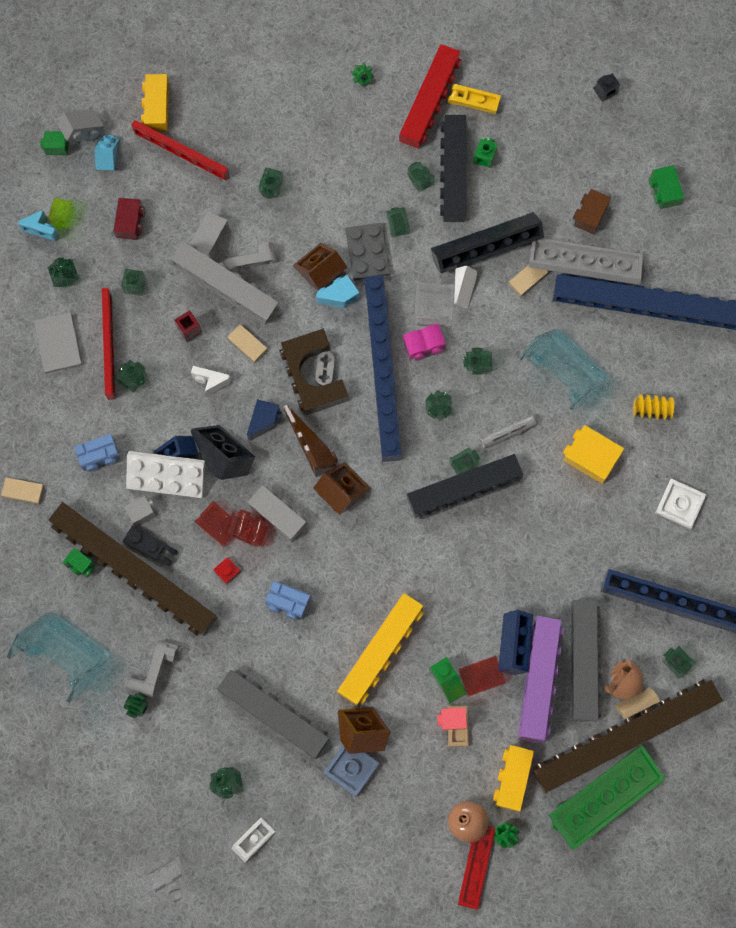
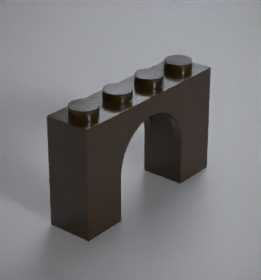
(312, 397)

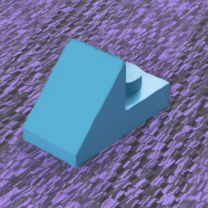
(34, 225)

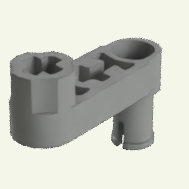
(265, 256)
(163, 652)

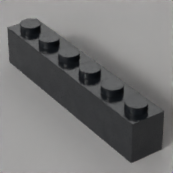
(454, 168)
(487, 242)
(465, 486)

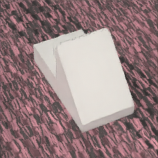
(214, 379)

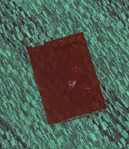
(215, 523)
(481, 676)

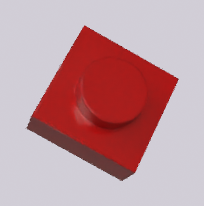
(226, 570)

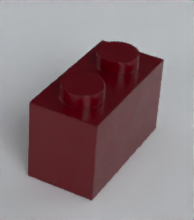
(128, 218)

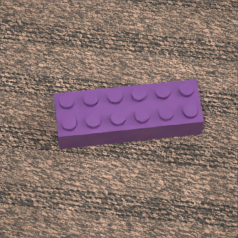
(539, 680)

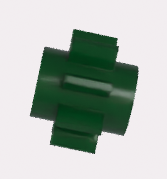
(135, 705)

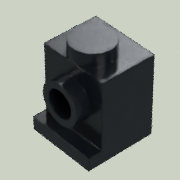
(606, 84)

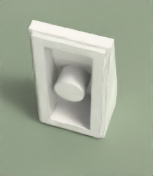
(464, 284)
(252, 840)

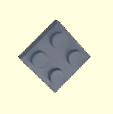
(351, 770)

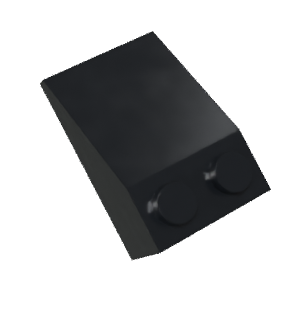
(222, 452)

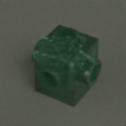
(63, 272)
(484, 361)
(132, 375)
(438, 411)
(226, 782)

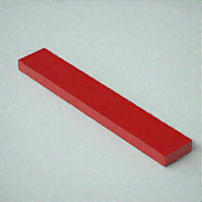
(180, 150)
(108, 348)

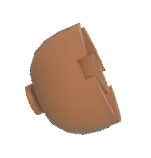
(628, 678)
(475, 826)

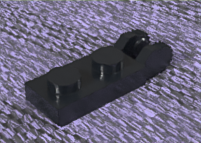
(148, 544)

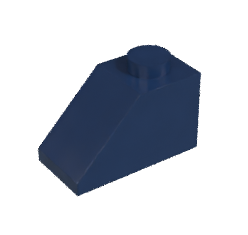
(263, 418)
(178, 447)

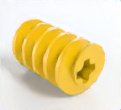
(653, 406)

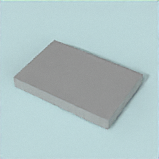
(58, 343)

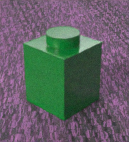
(54, 143)

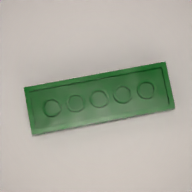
(606, 797)

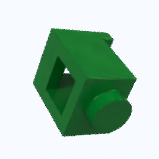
(485, 157)
(79, 563)

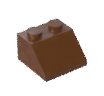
(320, 266)
(341, 487)
(362, 730)

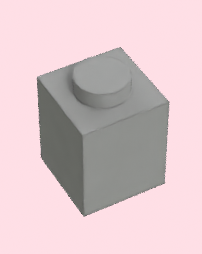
(140, 511)

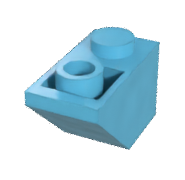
(106, 153)
(338, 294)

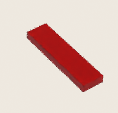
(476, 870)

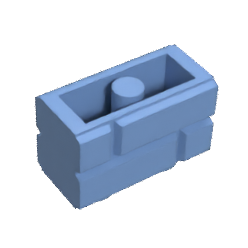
(97, 452)
(287, 600)

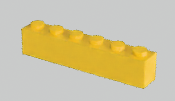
(380, 649)

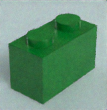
(666, 187)

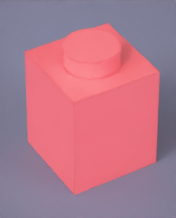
(452, 719)

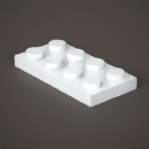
(165, 474)

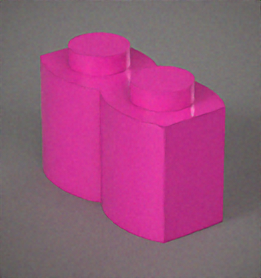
(424, 341)

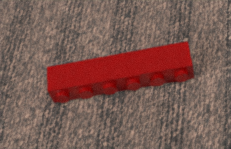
(429, 96)

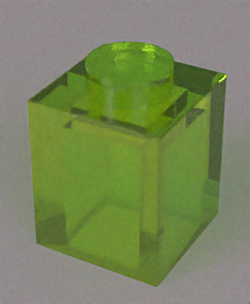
(61, 213)

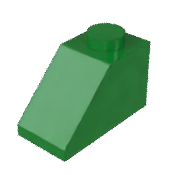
(447, 680)

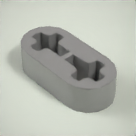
(320, 368)

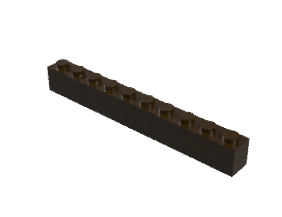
(133, 569)
(627, 736)

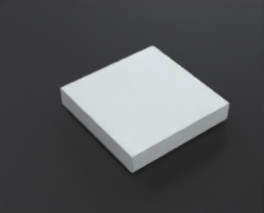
(680, 503)

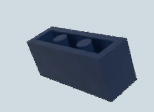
(515, 642)

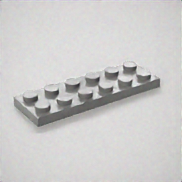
(586, 260)

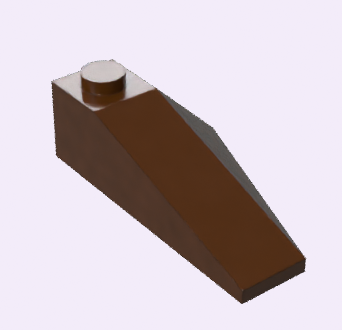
(314, 448)

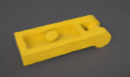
(474, 99)

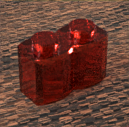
(248, 529)

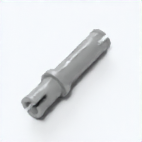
(508, 431)

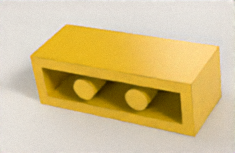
(155, 101)
(513, 778)

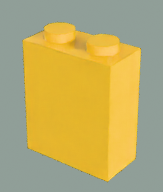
(592, 453)

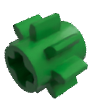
(366, 77)
(506, 835)

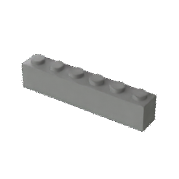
(223, 282)

